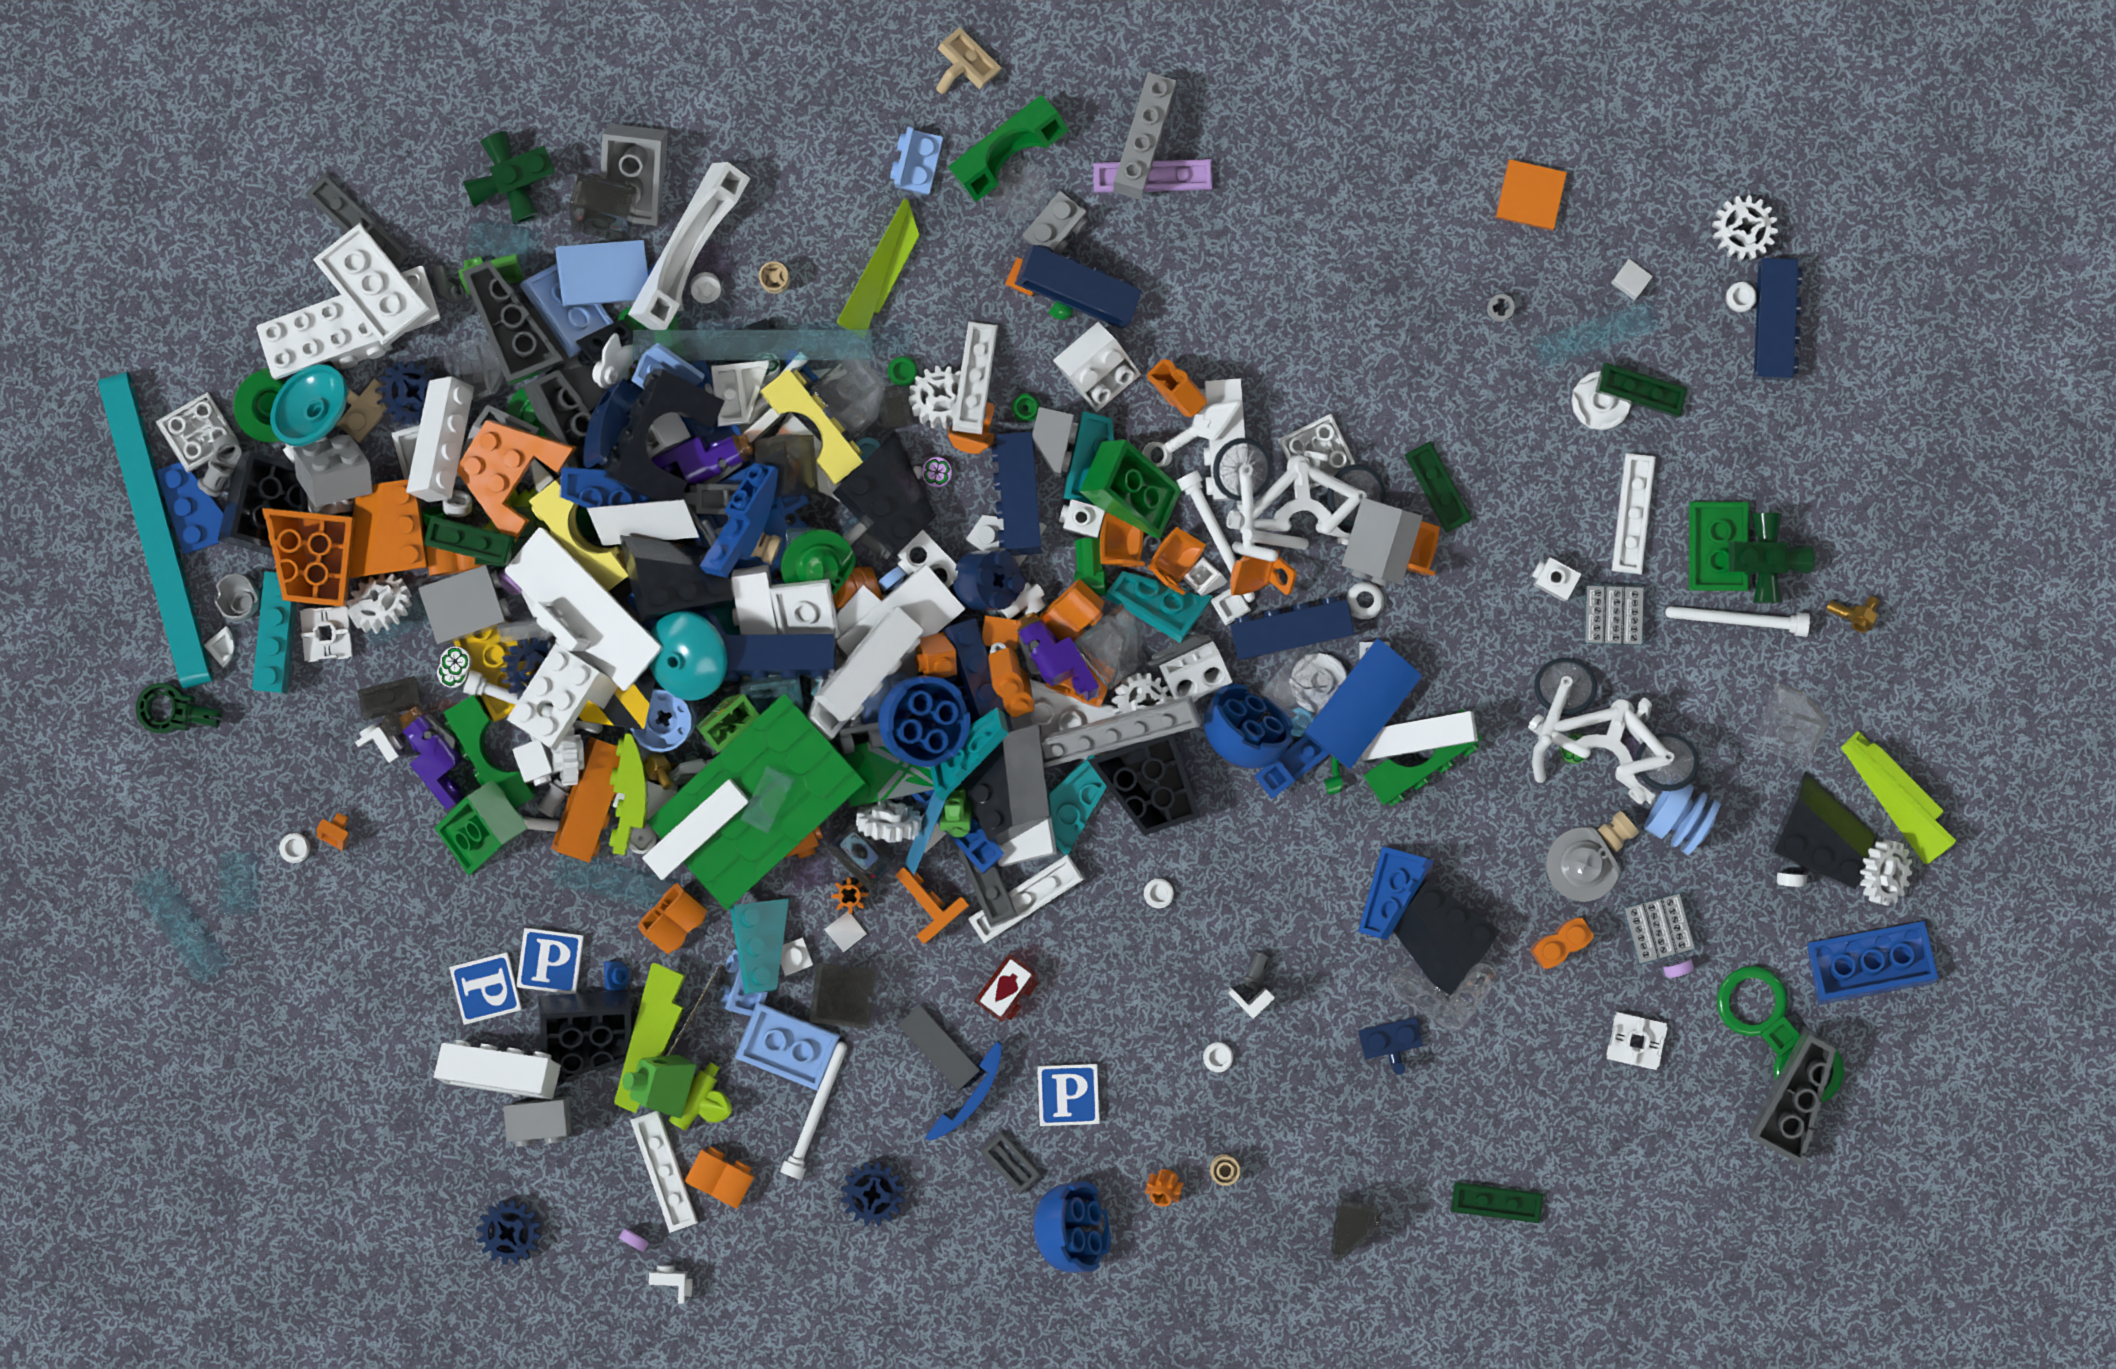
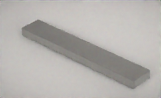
(1119, 731)

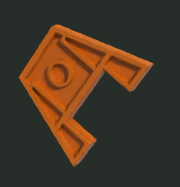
(498, 463)

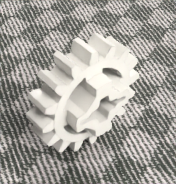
(1747, 241)
(940, 396)
(379, 603)
(1139, 691)
(569, 758)
(888, 821)
(1886, 872)

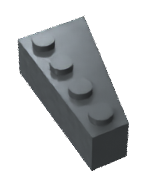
(513, 333)
(561, 414)
(1794, 1100)

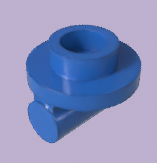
(615, 975)

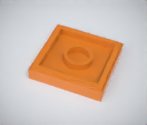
(1530, 195)

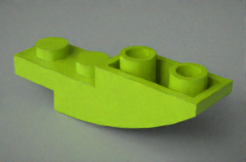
(631, 780)

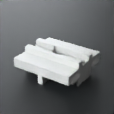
(341, 641)
(1628, 1025)

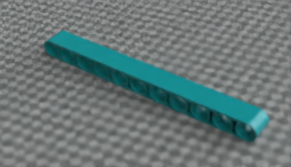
(154, 530)

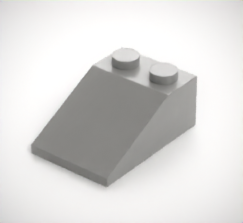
(640, 159)

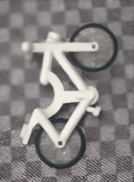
(1244, 471)
(1570, 688)

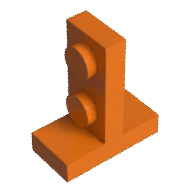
(931, 904)

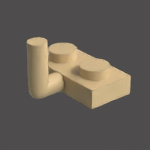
(966, 59)
(363, 413)

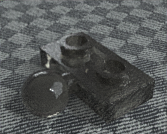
(388, 700)

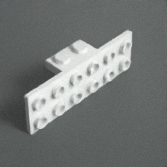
(331, 333)
(581, 610)

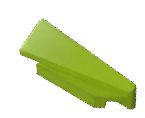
(881, 271)
(1901, 798)
(654, 1024)

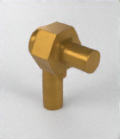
(1861, 618)
(658, 768)

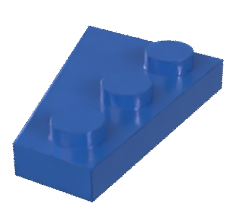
(593, 490)
(192, 511)
(1392, 888)

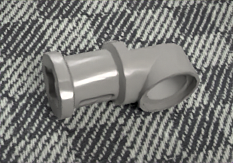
(220, 466)

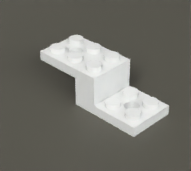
(568, 684)

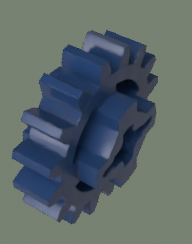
(400, 386)
(522, 661)
(859, 1191)
(518, 1243)

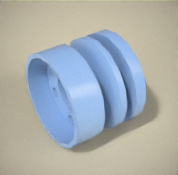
(661, 735)
(1683, 816)

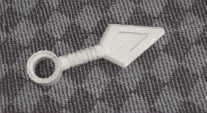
(1207, 424)

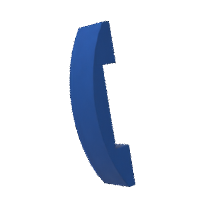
(1290, 766)
(974, 844)
(946, 1123)

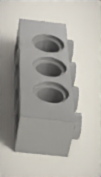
(1144, 136)

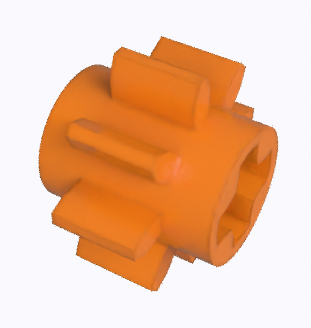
(841, 895)
(1164, 1187)

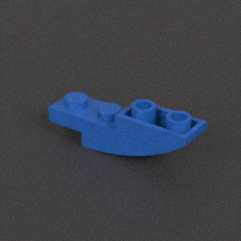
(748, 516)

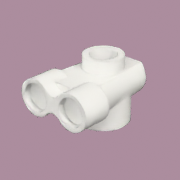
(1027, 602)

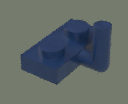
(1391, 1040)

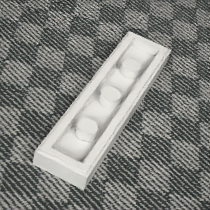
(975, 377)
(1633, 513)
(1422, 736)
(696, 829)
(1032, 895)
(664, 1171)

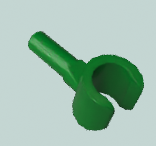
(1334, 784)

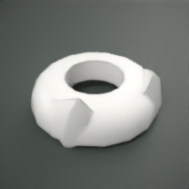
(1365, 613)

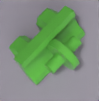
(956, 813)

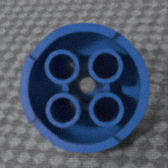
(1234, 729)
(926, 736)
(1058, 1229)

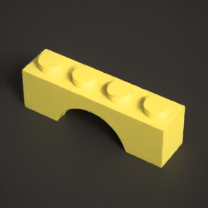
(836, 455)
(604, 564)

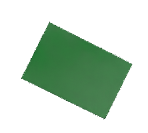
(1710, 531)

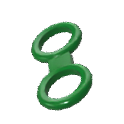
(1776, 1028)

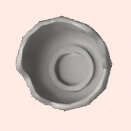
(230, 590)

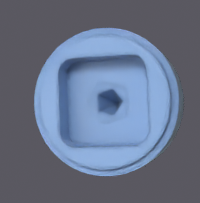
(892, 579)

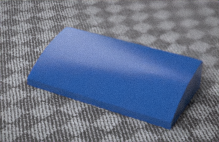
(1363, 703)
(1871, 963)

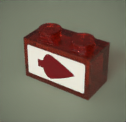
(1006, 988)

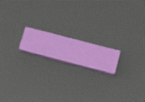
(1164, 176)

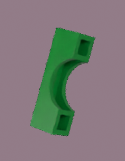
(1032, 126)
(470, 723)
(1391, 780)

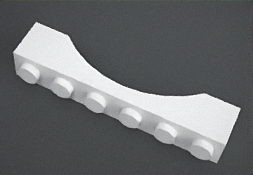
(665, 284)

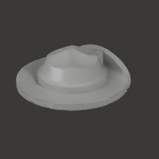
(1581, 865)

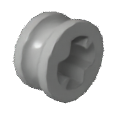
(1493, 302)

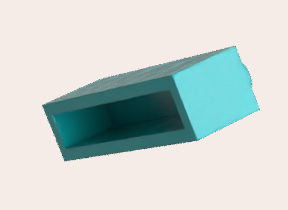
(274, 639)

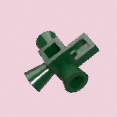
(511, 177)
(1769, 558)

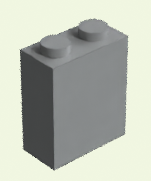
(1381, 542)
(464, 605)

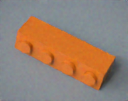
(588, 803)

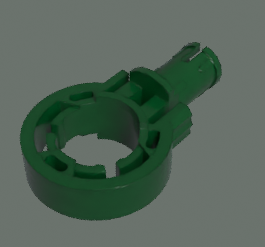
(190, 713)

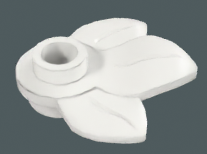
(613, 364)

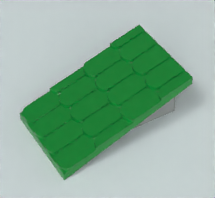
(738, 851)

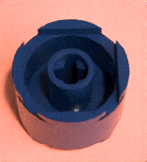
(988, 580)

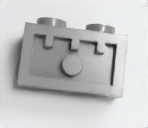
(1056, 223)

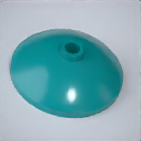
(309, 405)
(698, 652)

